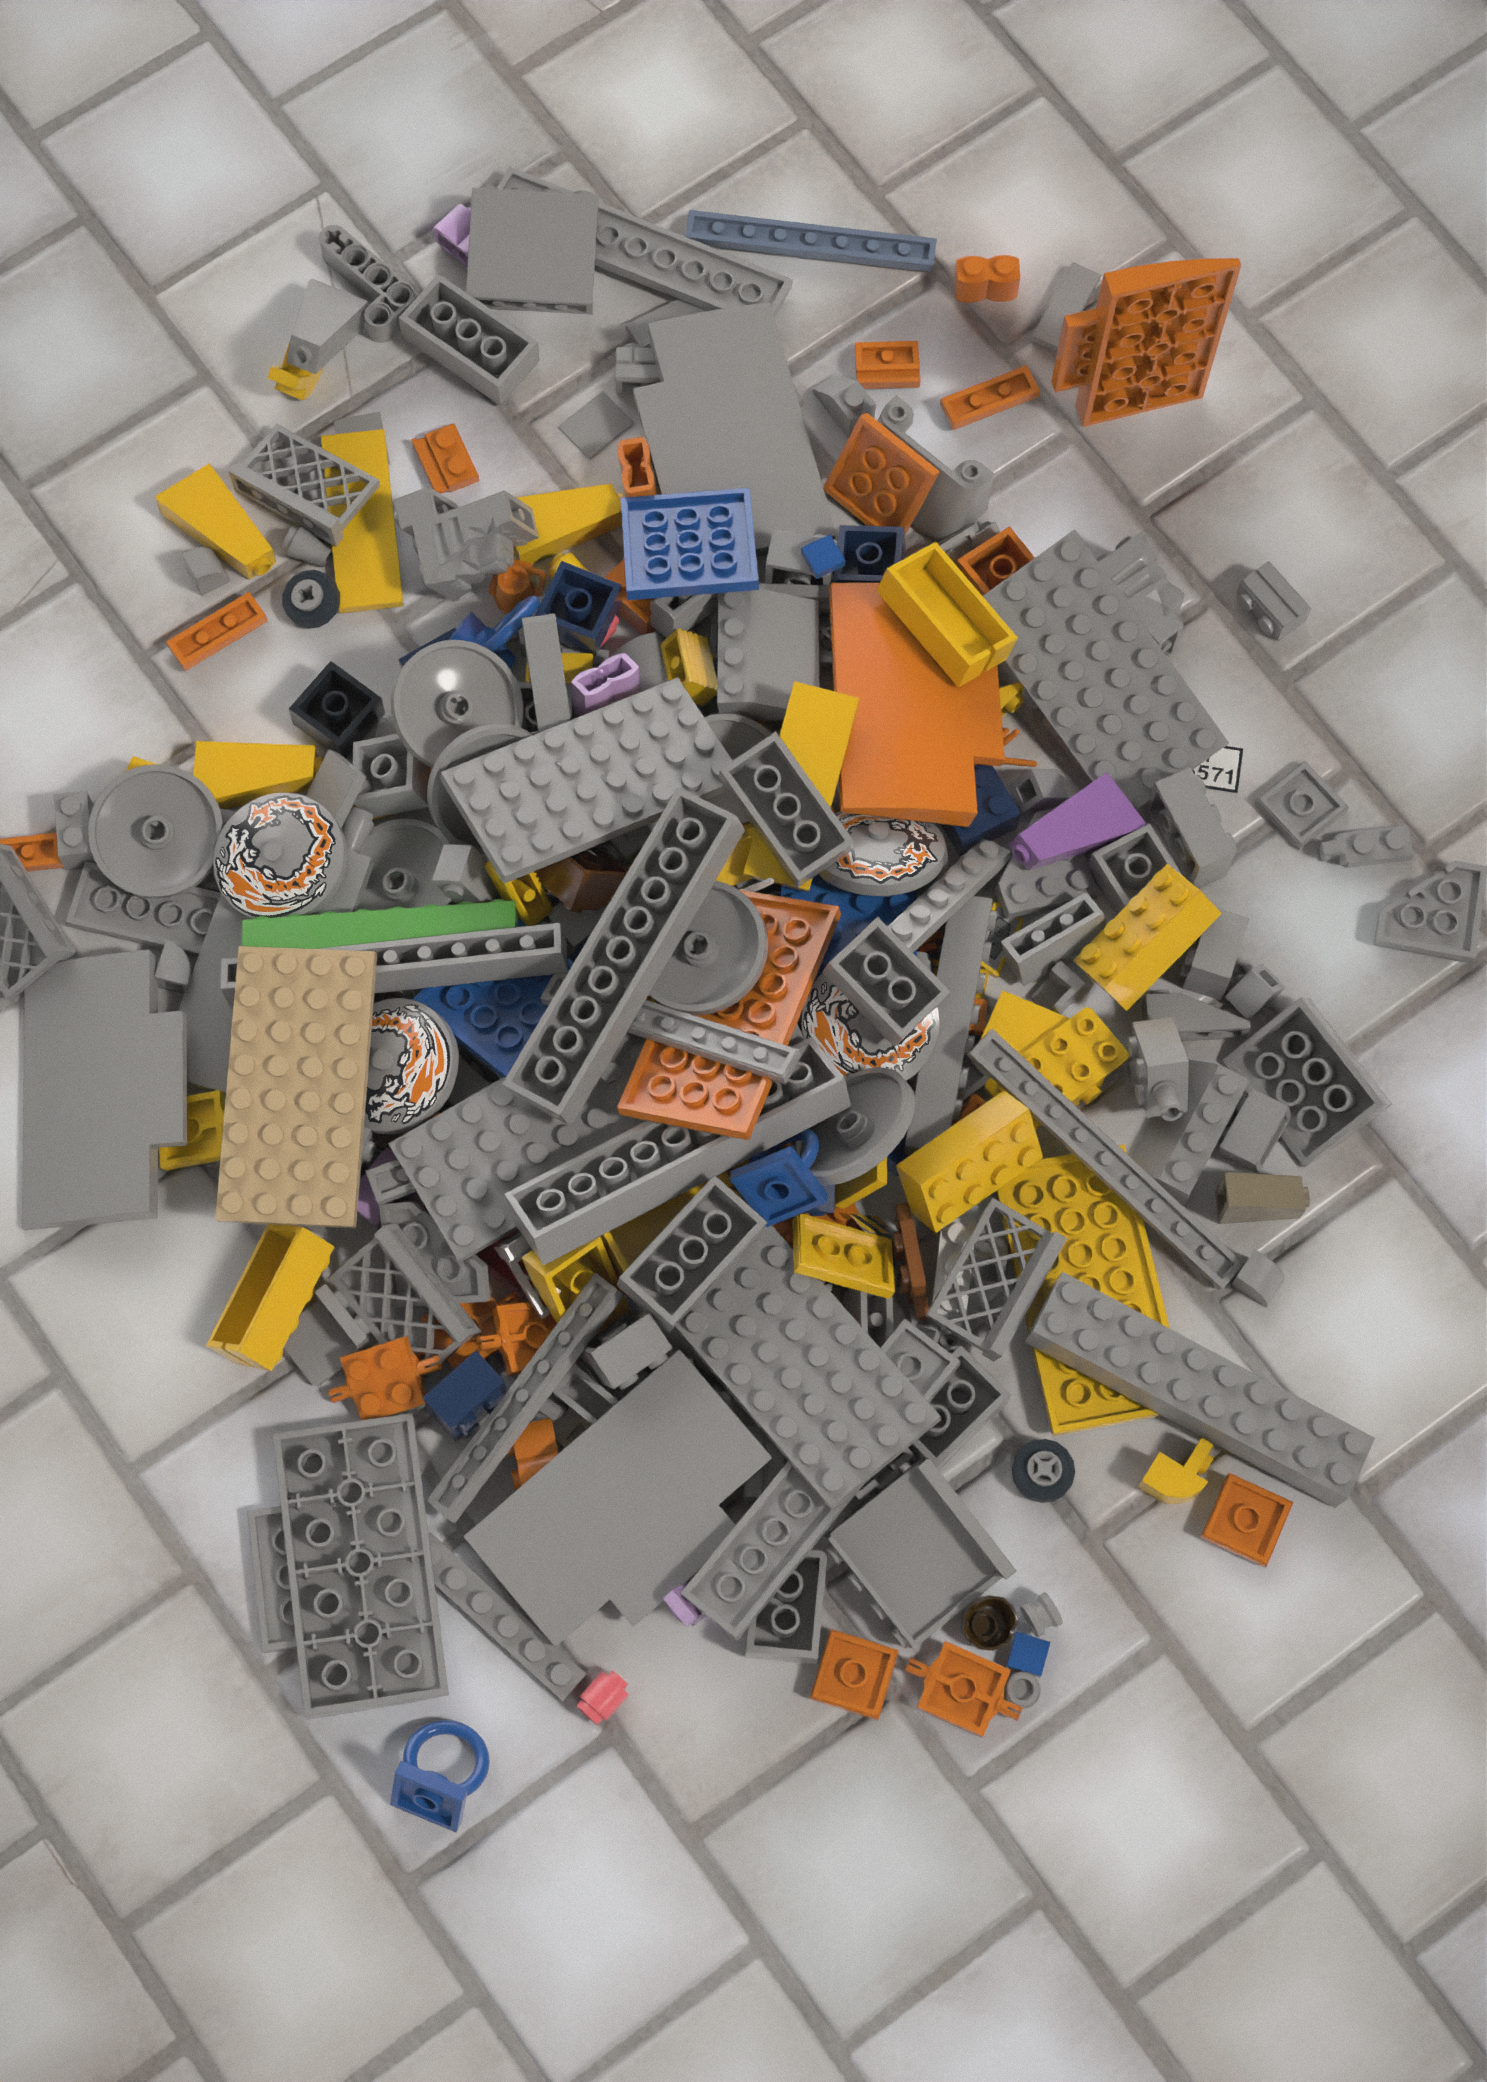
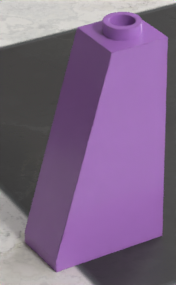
(1078, 825)

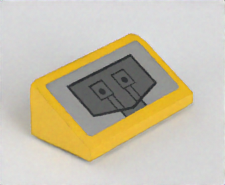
(1003, 929)

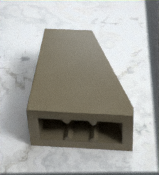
(1260, 1197)

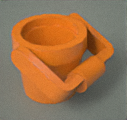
(516, 585)

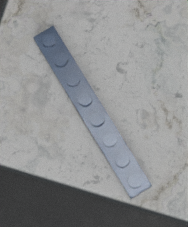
(812, 240)

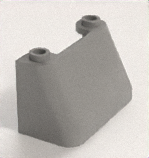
(956, 495)

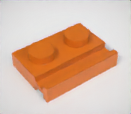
(887, 364)
(445, 459)

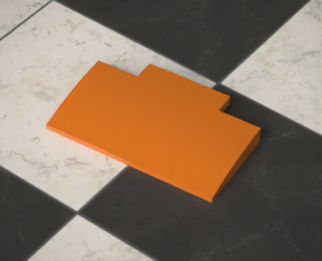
(1146, 338)
(912, 725)

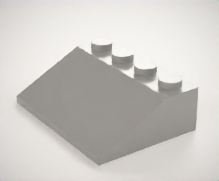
(762, 649)
(1312, 1072)

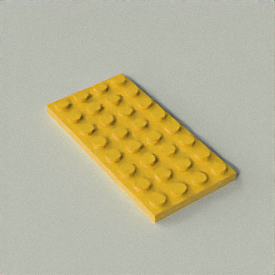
(1102, 1249)

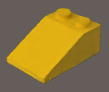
(566, 1276)

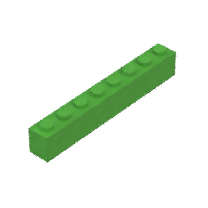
(369, 926)

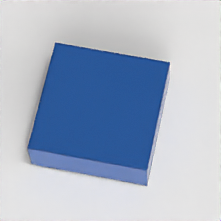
(823, 556)
(1028, 1654)

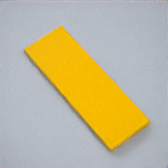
(368, 554)
(817, 736)

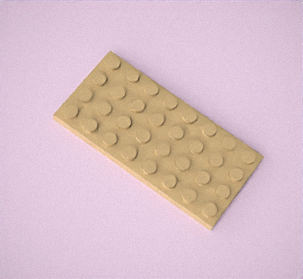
(296, 1087)

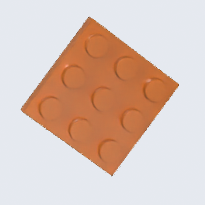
(880, 477)

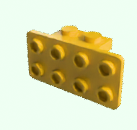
(1075, 1058)

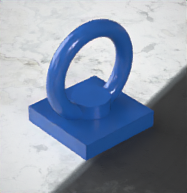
(494, 639)
(781, 1182)
(430, 1793)

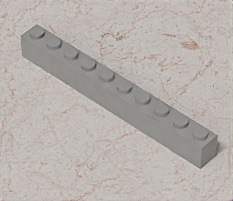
(453, 958)

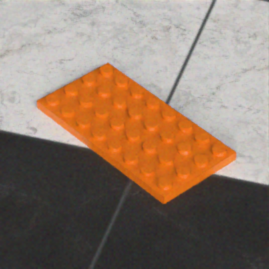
(712, 1096)

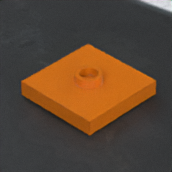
(1247, 1520)
(854, 1674)

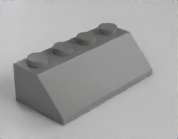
(1179, 1149)

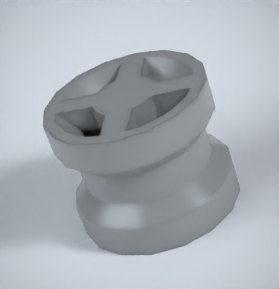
(1041, 1614)

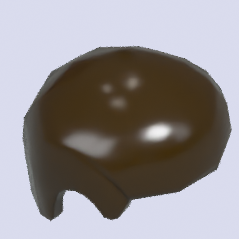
(989, 1622)

